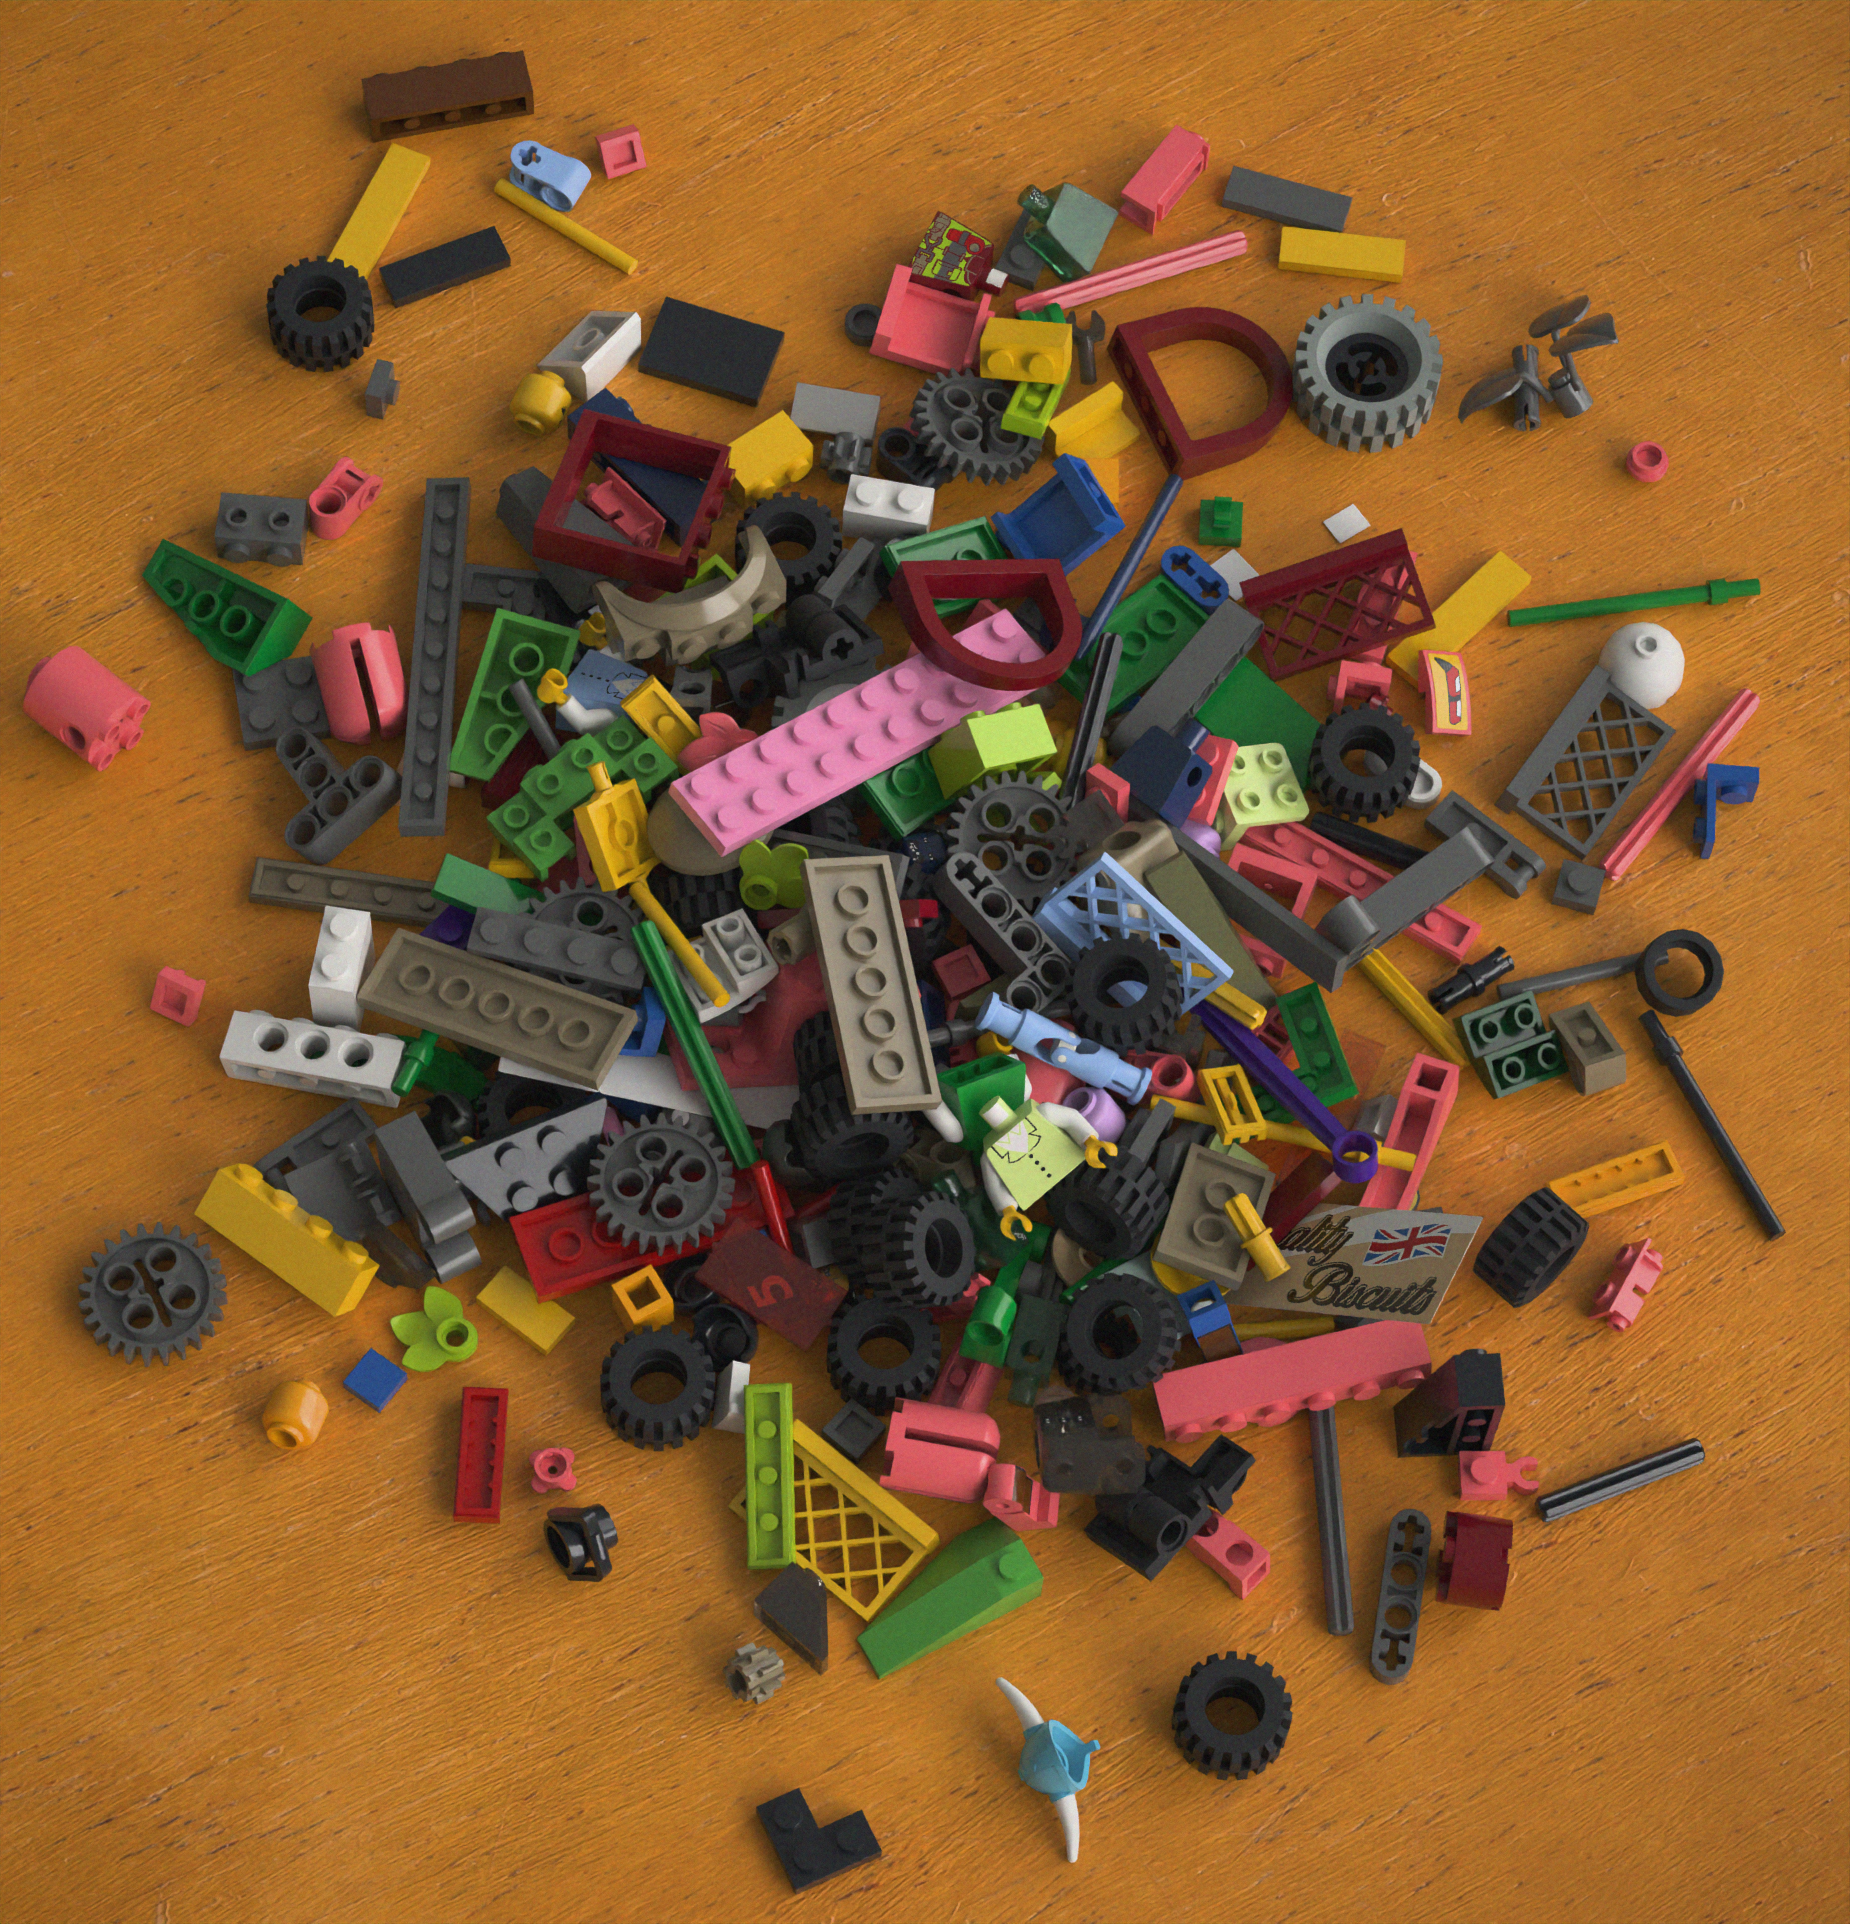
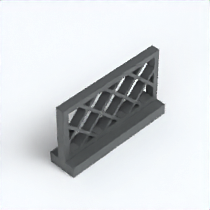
(1551, 752)

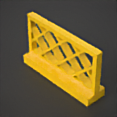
(869, 1500)

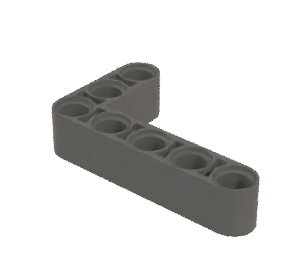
(1406, 898)

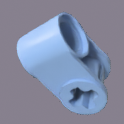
(552, 178)

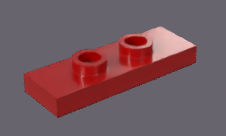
(481, 1455)

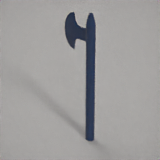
(1093, 626)

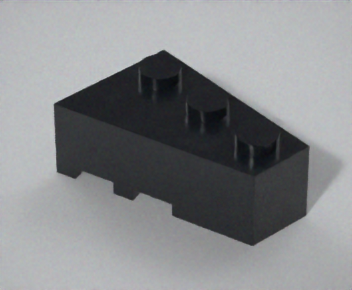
(1452, 1408)

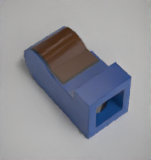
(1211, 1324)

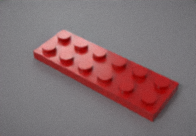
(571, 1252)

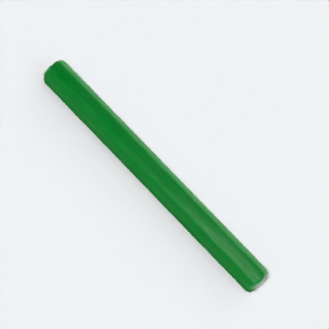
(694, 1045)

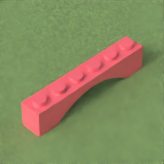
(1414, 1129)

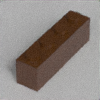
(447, 96)

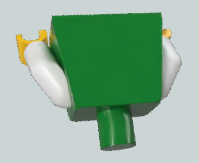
(971, 1086)

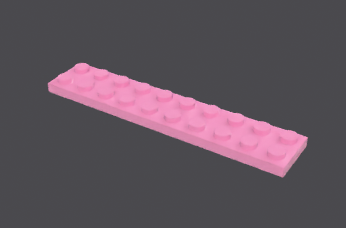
(844, 740)

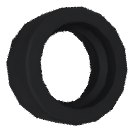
(1707, 955)

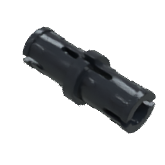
(1471, 980)

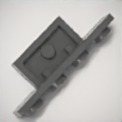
(853, 579)

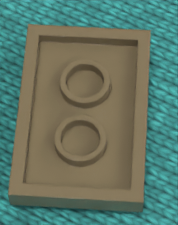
(1196, 1228)

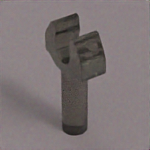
(1085, 344)

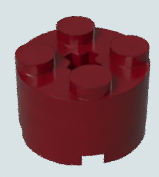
(1474, 1561)

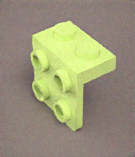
(1258, 793)

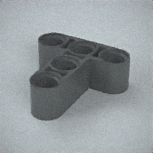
(340, 800)

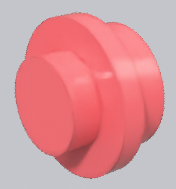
(1647, 462)

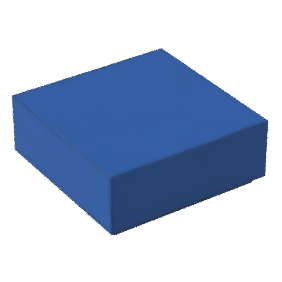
(375, 1380)

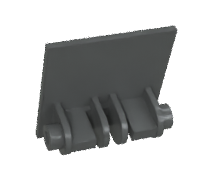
(344, 1189)

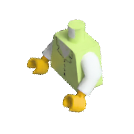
(1032, 1153)

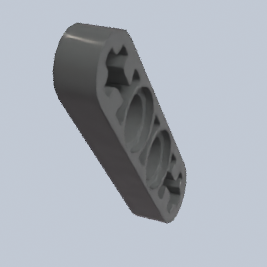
(1405, 1597)

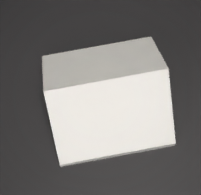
(595, 351)

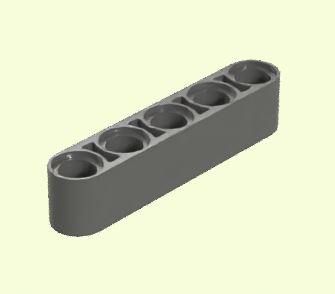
(1191, 675)

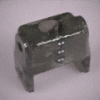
(1081, 1453)

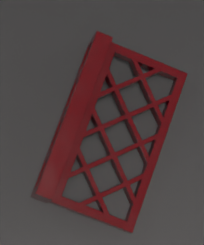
(1330, 571)

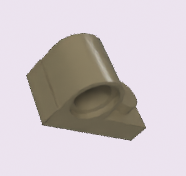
(1593, 1053)

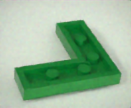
(1318, 1051)

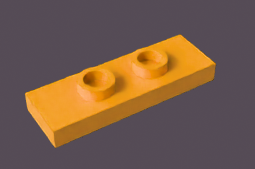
(1619, 1180)

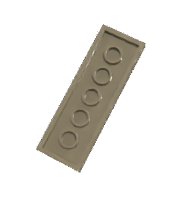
(870, 985)
(497, 1008)

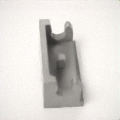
(835, 411)

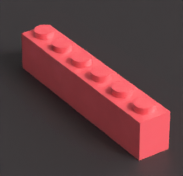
(1291, 1378)

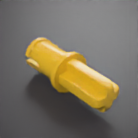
(1255, 1237)

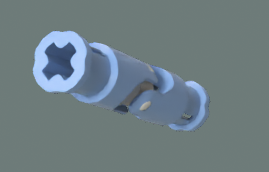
(1069, 1051)

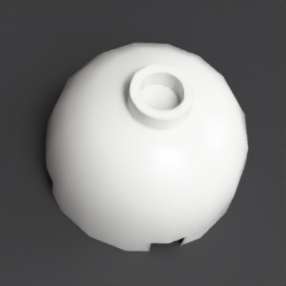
(1644, 663)

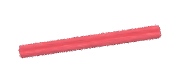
(1136, 273)
(1679, 784)

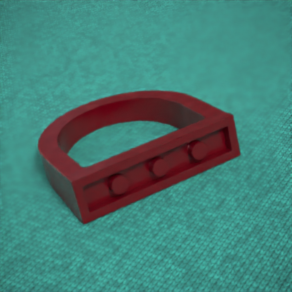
(1179, 453)
(1041, 579)

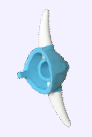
(1052, 1762)

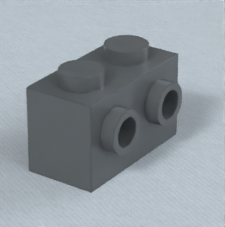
(261, 529)

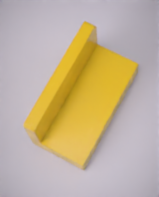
(1092, 427)

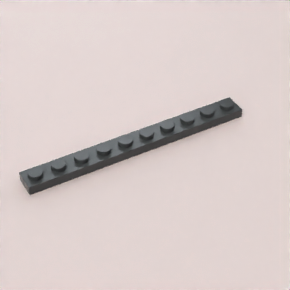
(435, 658)

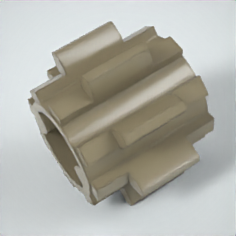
(754, 1673)

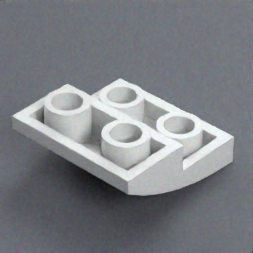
(735, 958)

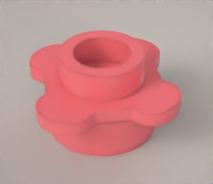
(548, 1458)

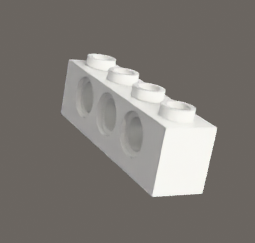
(252, 1033)

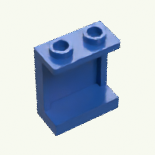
(1062, 519)

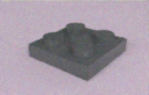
(280, 699)

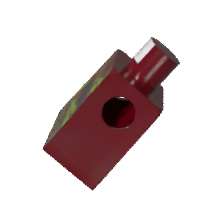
(956, 261)

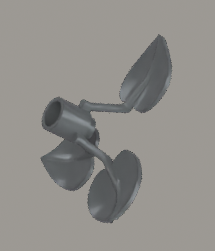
(1565, 384)

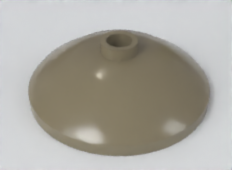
(682, 845)

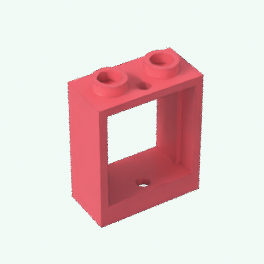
(1278, 878)

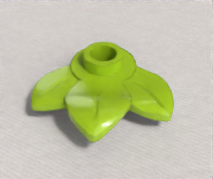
(776, 871)
(430, 1329)

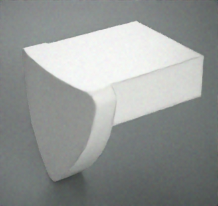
(730, 1398)

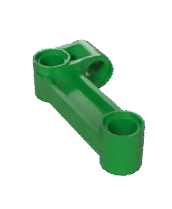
(994, 1311)

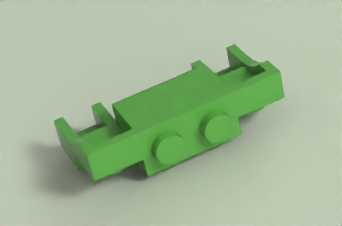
(538, 815)

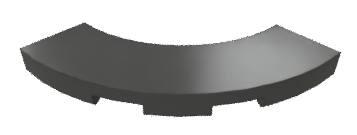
(1174, 1149)

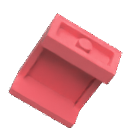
(929, 327)

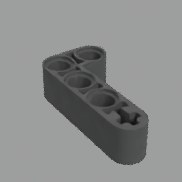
(996, 932)

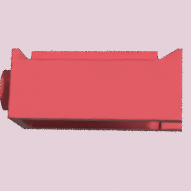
(1164, 178)

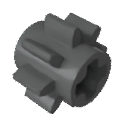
(845, 457)

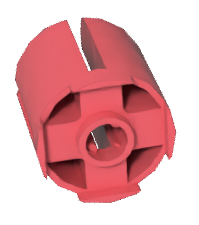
(340, 686)
(939, 1451)

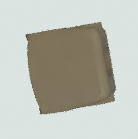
(1136, 849)

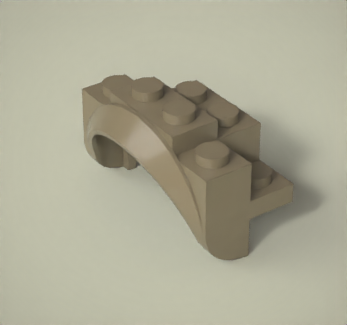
(696, 618)

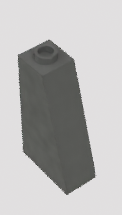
(519, 508)

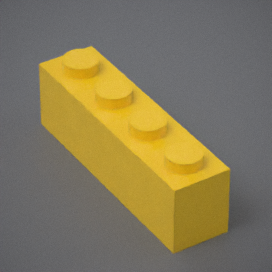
(287, 1238)

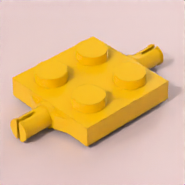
(616, 831)

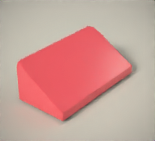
(965, 1382)

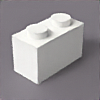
(886, 509)

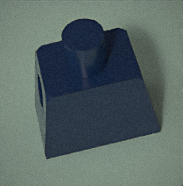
(1166, 770)

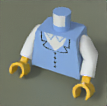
(596, 686)

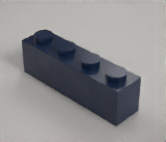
(669, 492)

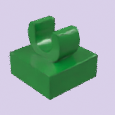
(1220, 522)

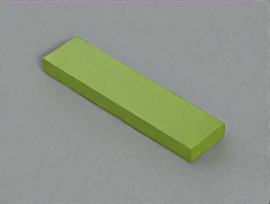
(769, 1476)

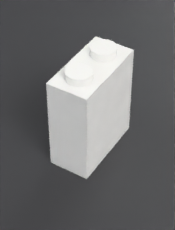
(341, 967)

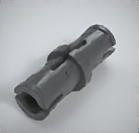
(1526, 397)

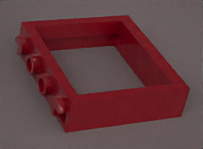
(646, 446)

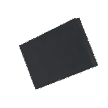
(711, 352)

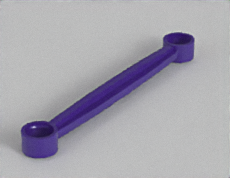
(1289, 1092)

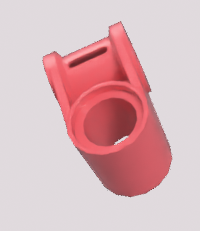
(345, 492)
(1164, 1071)

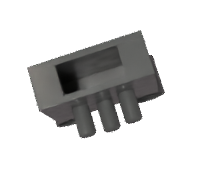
(428, 1196)

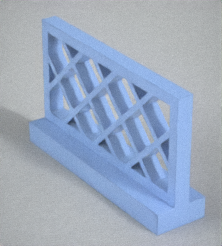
(1075, 928)

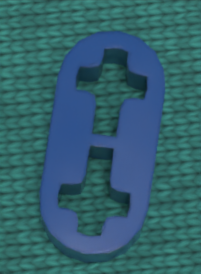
(1198, 577)

